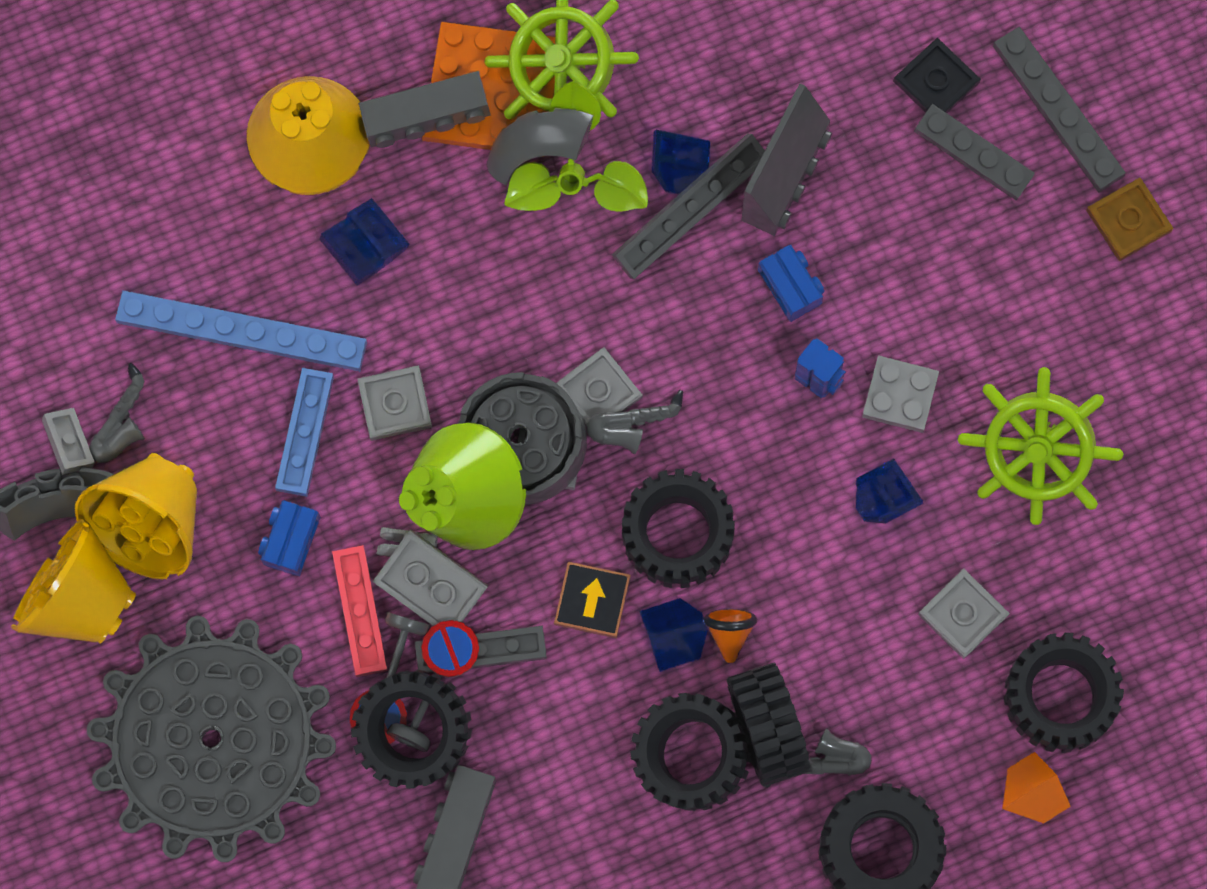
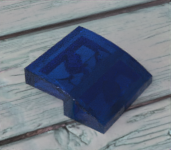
(364, 241)

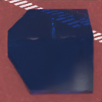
(678, 160)
(885, 494)
(674, 633)

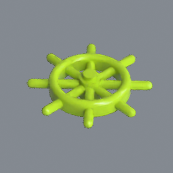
(562, 57)
(1040, 446)

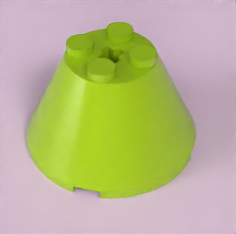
(465, 487)

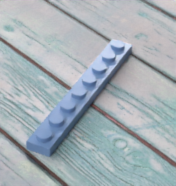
(241, 331)

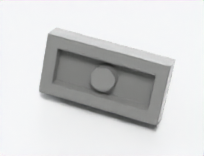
(67, 440)

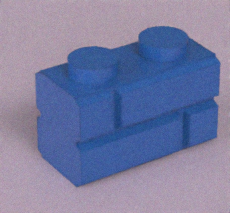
(791, 283)
(820, 369)
(289, 538)

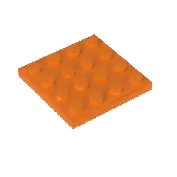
(463, 51)

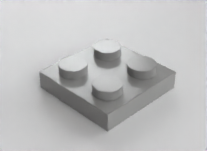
(900, 394)

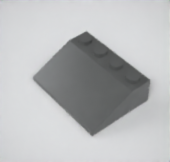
(785, 163)

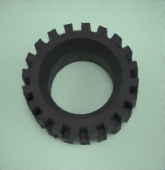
(685, 490)
(1086, 660)
(771, 724)
(652, 743)
(378, 751)

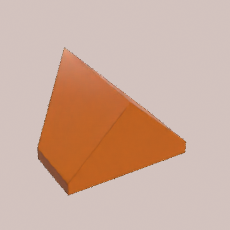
(1034, 790)

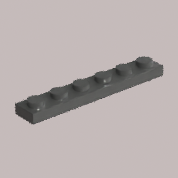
(1059, 109)
(689, 206)

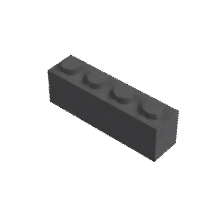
(424, 110)
(457, 829)

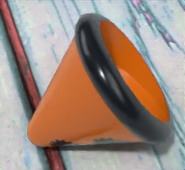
(730, 630)

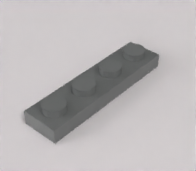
(974, 152)
(502, 648)

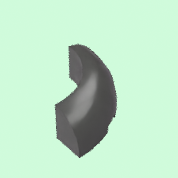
(538, 135)
(43, 499)

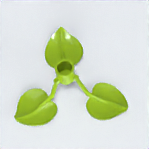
(617, 190)

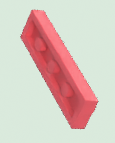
(359, 611)

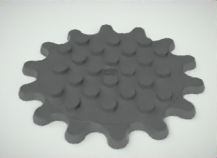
(162, 729)

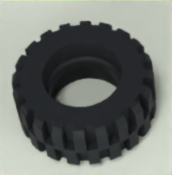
(888, 803)

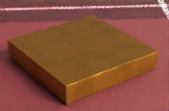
(1129, 219)

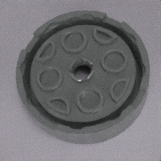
(553, 425)

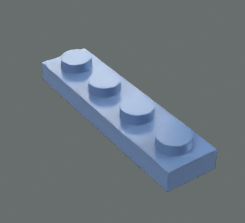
(304, 432)

